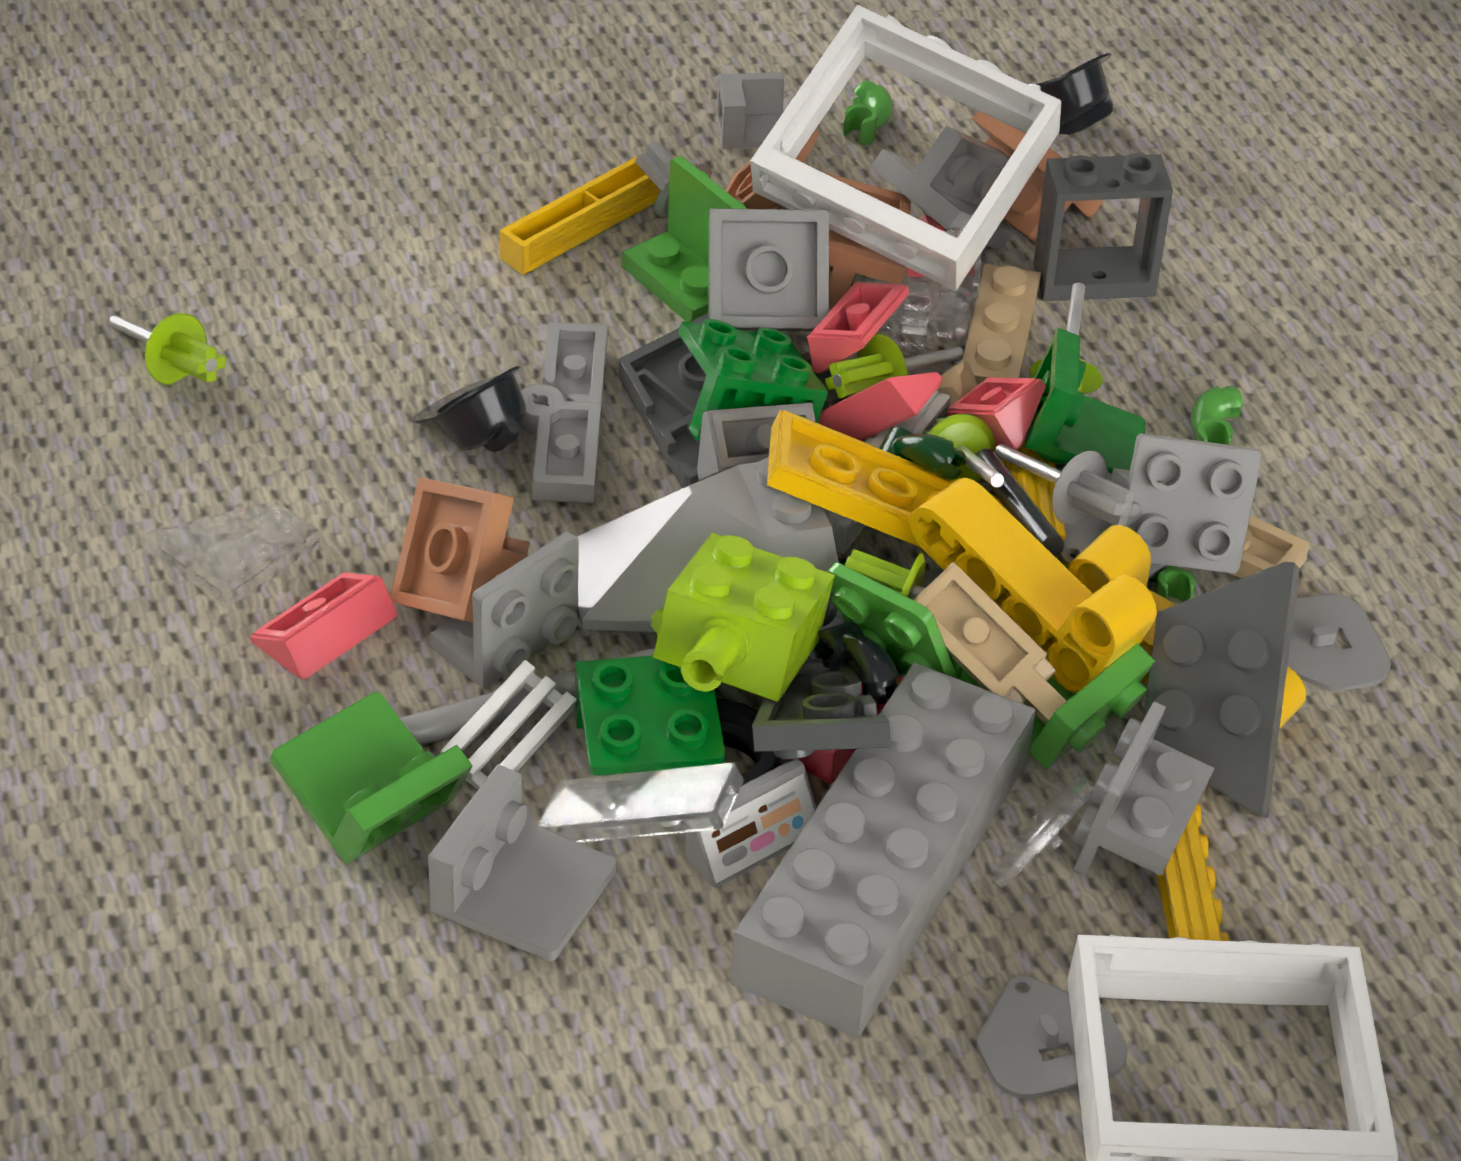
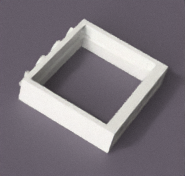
(867, 219)
(1237, 975)

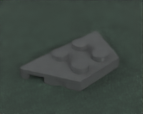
(1226, 678)

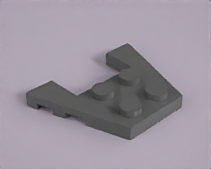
(665, 389)

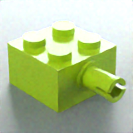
(742, 617)

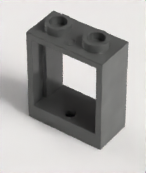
(1124, 269)

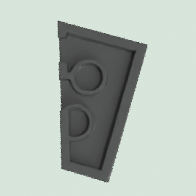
(820, 712)

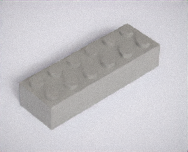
(882, 851)

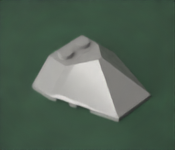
(640, 555)

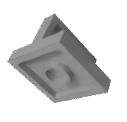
(948, 179)
(768, 268)

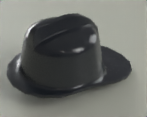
(1082, 95)
(480, 413)

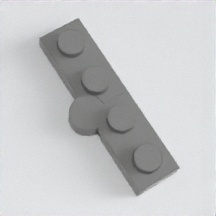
(567, 413)

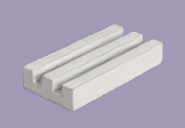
(540, 691)

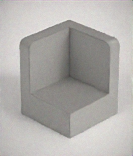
(748, 107)

